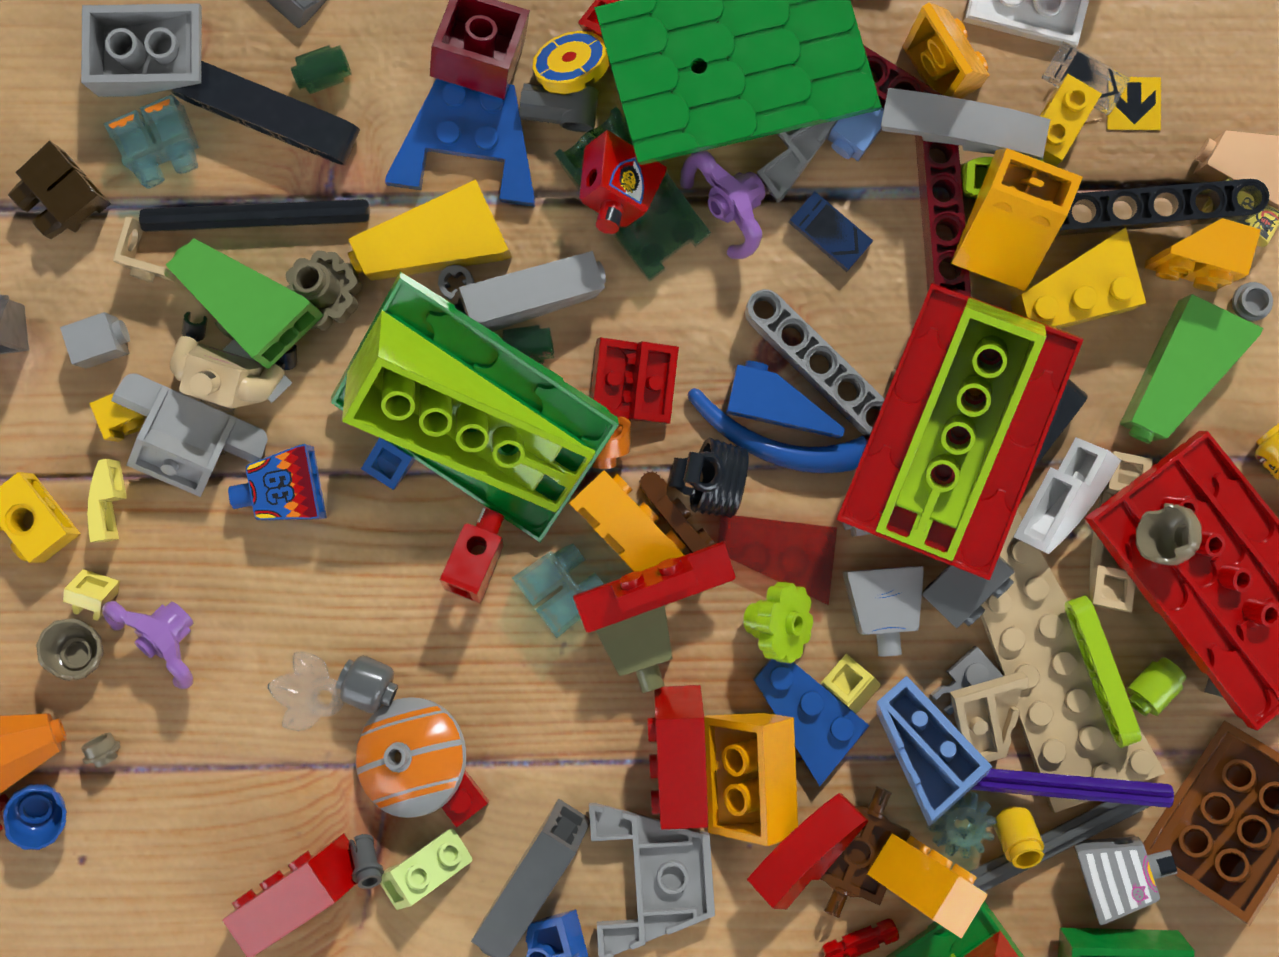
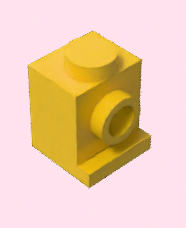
(115, 419)

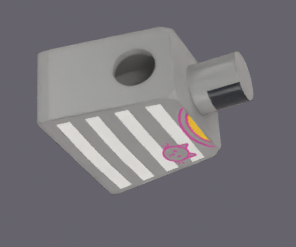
(1121, 875)

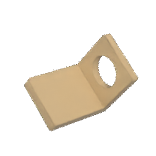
(126, 255)

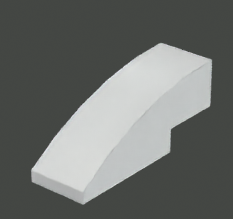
(1067, 495)

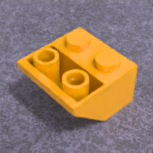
(1210, 256)

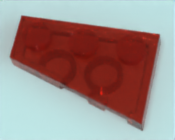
(783, 551)

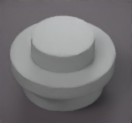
(1252, 301)

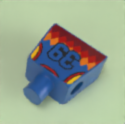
(282, 487)

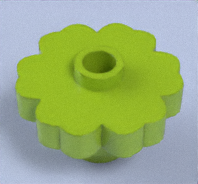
(781, 622)

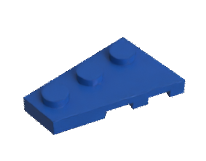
(822, 723)

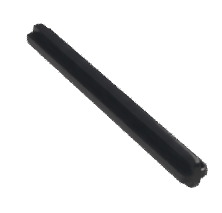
(254, 215)

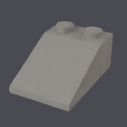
(140, 48)

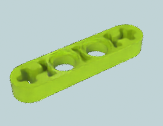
(1103, 671)

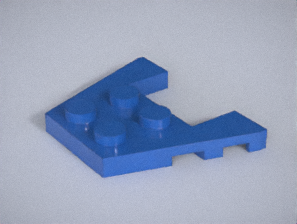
(467, 125)

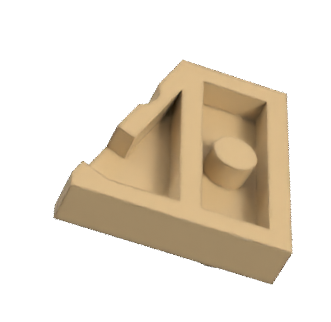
(989, 713)

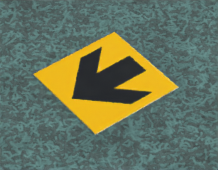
(1138, 106)

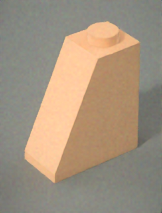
(1241, 157)

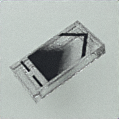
(1089, 71)

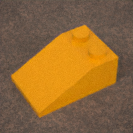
(943, 54)

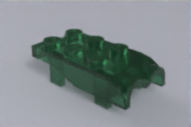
(666, 224)

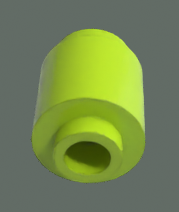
(1156, 687)

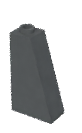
(532, 880)

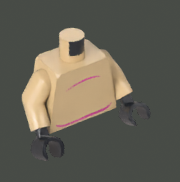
(221, 374)

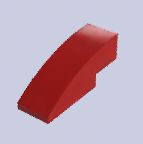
(807, 852)

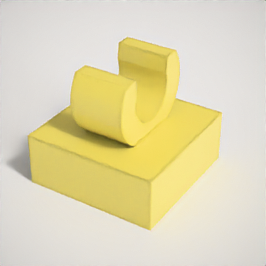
(90, 592)

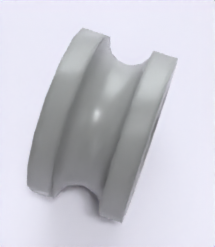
(455, 271)

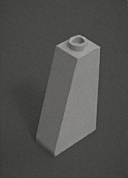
(531, 291)

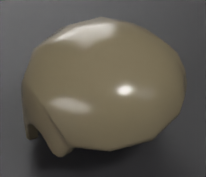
(1169, 535)
(69, 649)

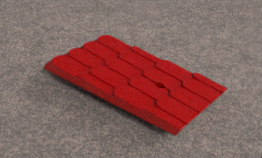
(1227, 593)

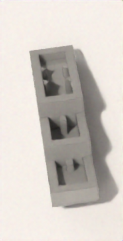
(964, 123)

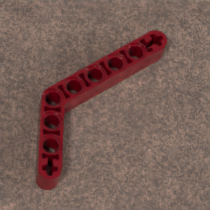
(930, 175)

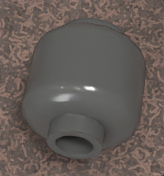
(367, 684)

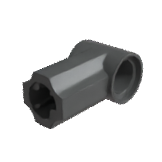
(571, 110)

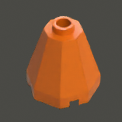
(27, 744)

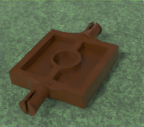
(849, 871)

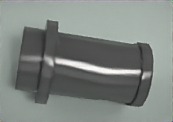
(367, 870)

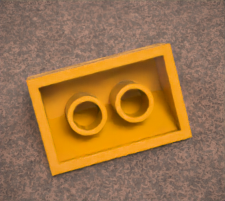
(751, 776)

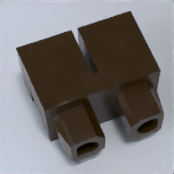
(60, 187)

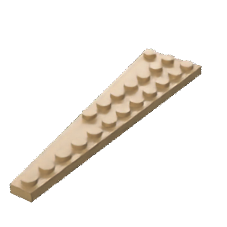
(1060, 705)

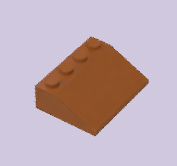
(1226, 824)

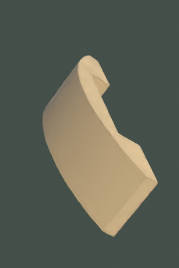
(1108, 583)

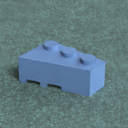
(930, 749)

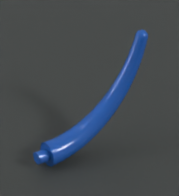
(821, 459)

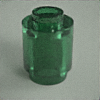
(321, 68)
(531, 341)

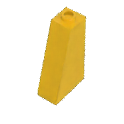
(431, 236)

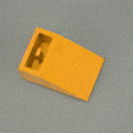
(1015, 218)

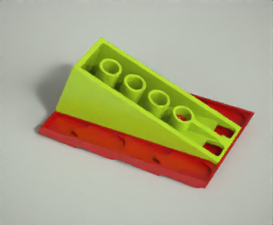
(952, 464)

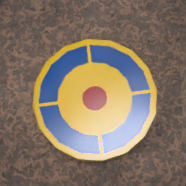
(570, 62)

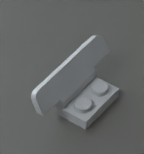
(183, 434)

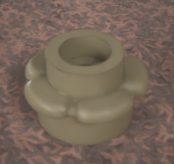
(100, 750)

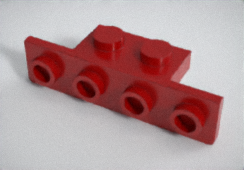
(654, 587)

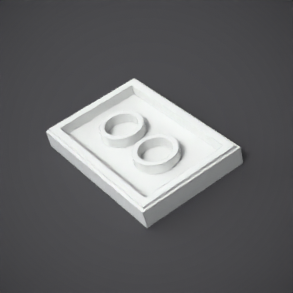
(1034, 19)

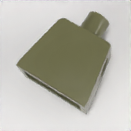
(639, 646)

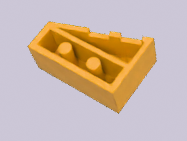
(929, 883)

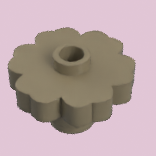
(327, 285)

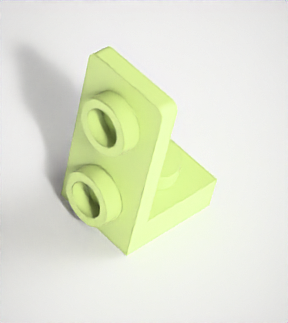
(425, 870)

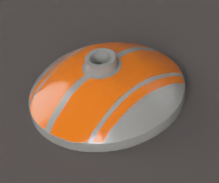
(430, 761)

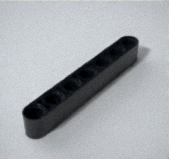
(1180, 196)

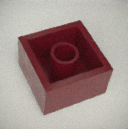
(479, 45)

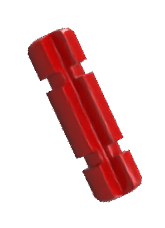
(863, 940)

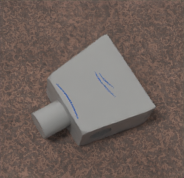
(886, 603)

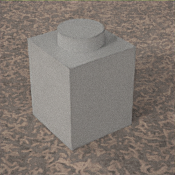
(96, 340)

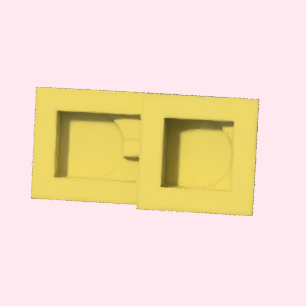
(105, 487)

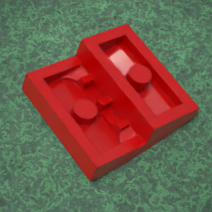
(635, 379)

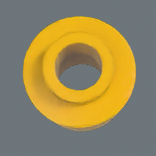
(1019, 837)

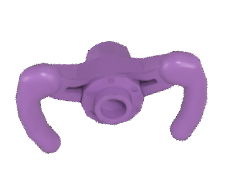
(729, 198)
(157, 635)

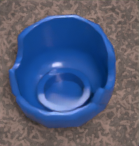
(34, 816)

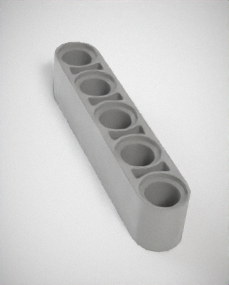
(811, 345)

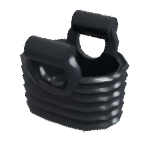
(723, 477)

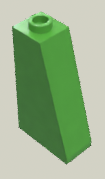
(248, 305)
(1186, 364)

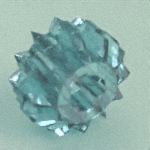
(962, 837)

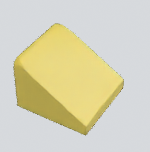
(851, 683)

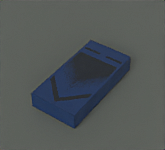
(830, 231)

